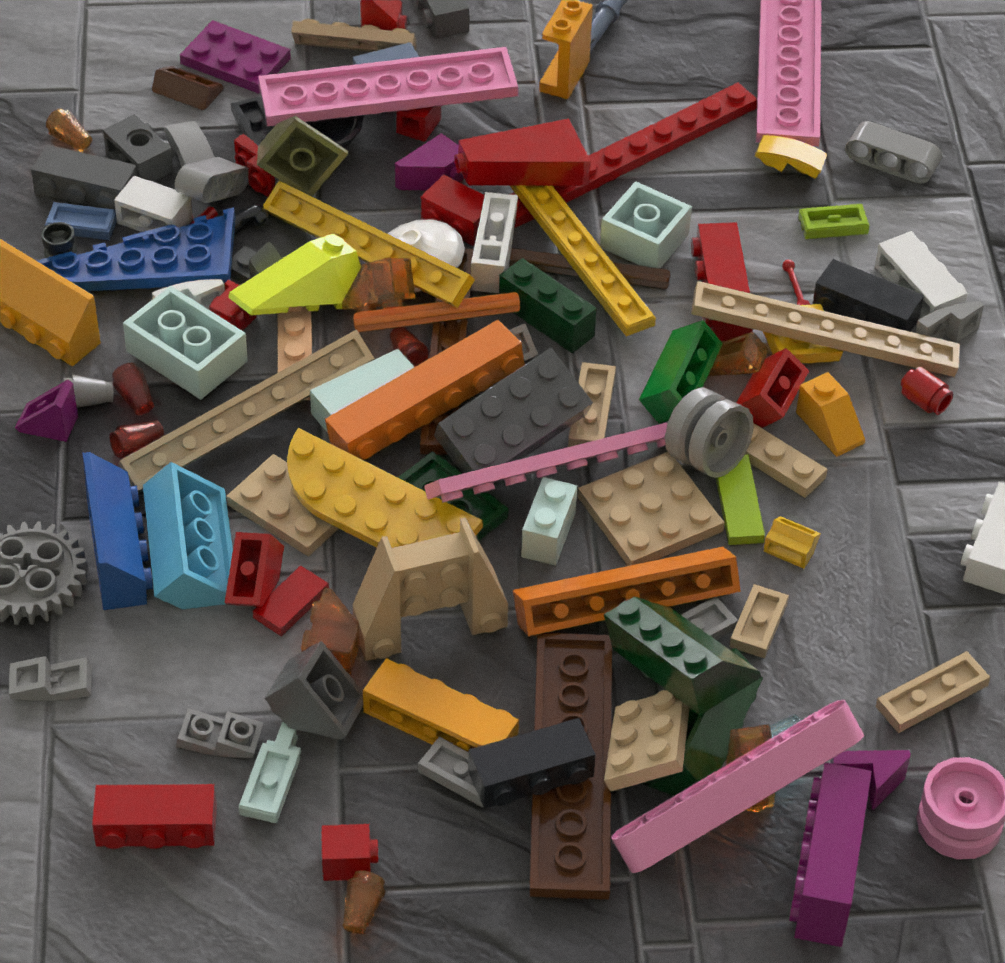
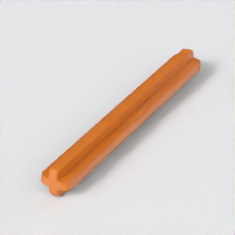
(436, 312)

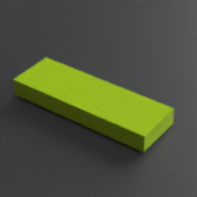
(740, 505)

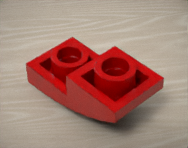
(246, 155)

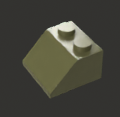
(299, 155)

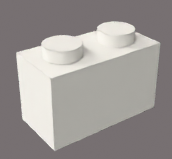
(149, 205)

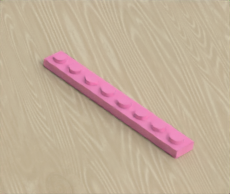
(546, 463)

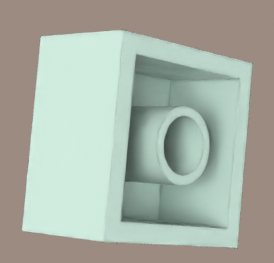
(645, 226)

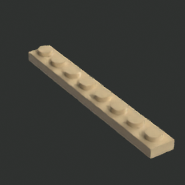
(825, 329)
(247, 409)

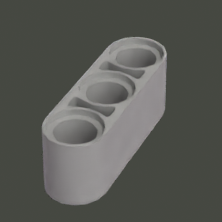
(893, 152)
(211, 179)

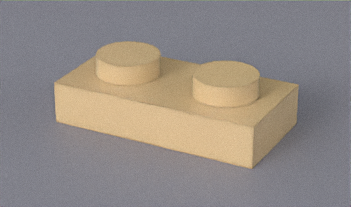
(759, 621)

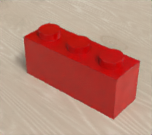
(154, 815)

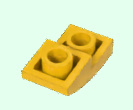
(780, 151)

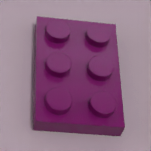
(234, 55)

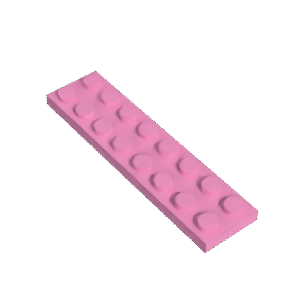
(789, 70)
(388, 86)

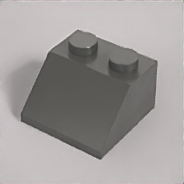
(316, 694)

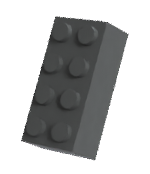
(514, 415)

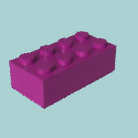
(830, 854)

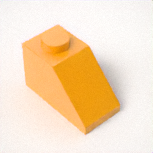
(830, 414)

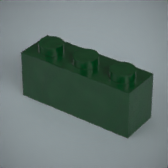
(550, 305)

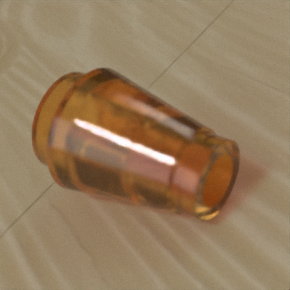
(67, 128)
(362, 900)

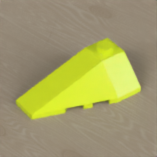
(305, 278)

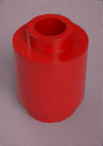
(926, 390)

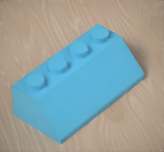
(187, 538)

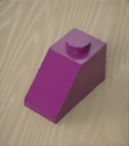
(427, 164)

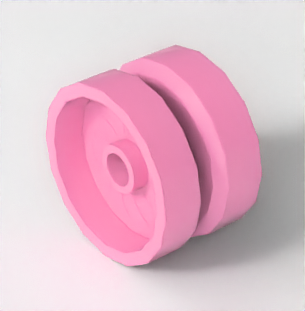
(962, 808)

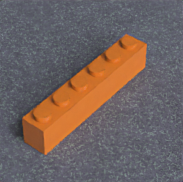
(426, 391)
(590, 596)

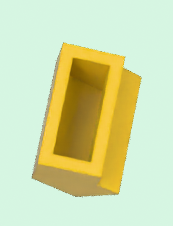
(791, 542)

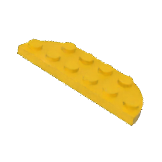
(366, 498)

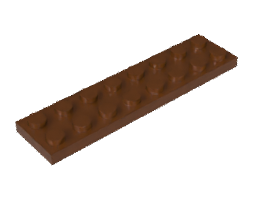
(575, 819)

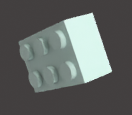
(185, 342)

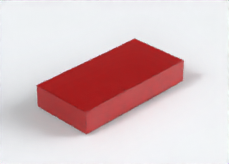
(290, 601)

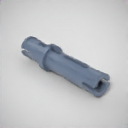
(605, 14)

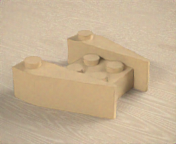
(424, 579)

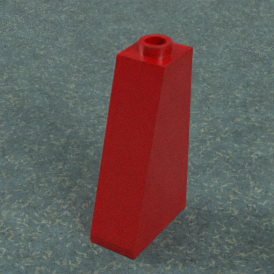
(525, 157)

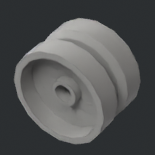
(709, 432)

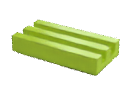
(833, 221)

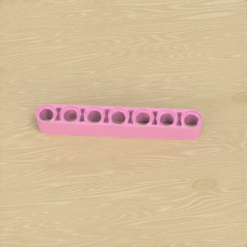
(737, 786)

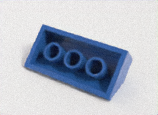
(115, 534)

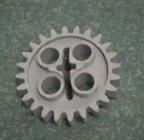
(39, 572)

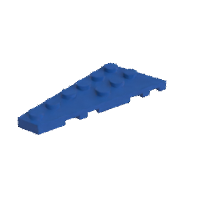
(154, 257)

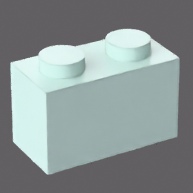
(549, 521)

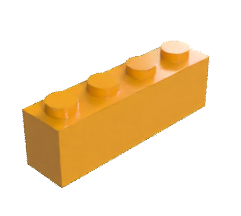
(432, 709)

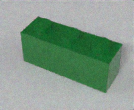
(680, 368)

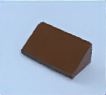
(186, 87)

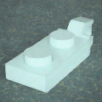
(271, 777)

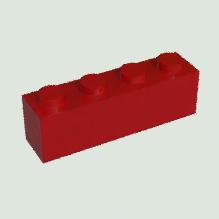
(721, 264)

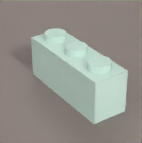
(356, 384)

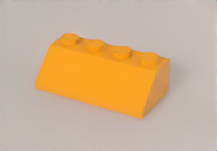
(46, 307)

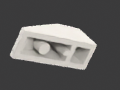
(493, 241)

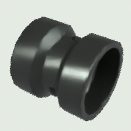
(58, 239)

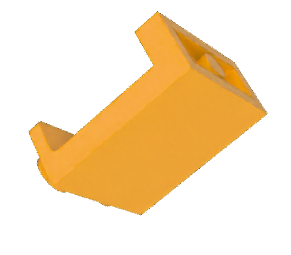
(572, 32)

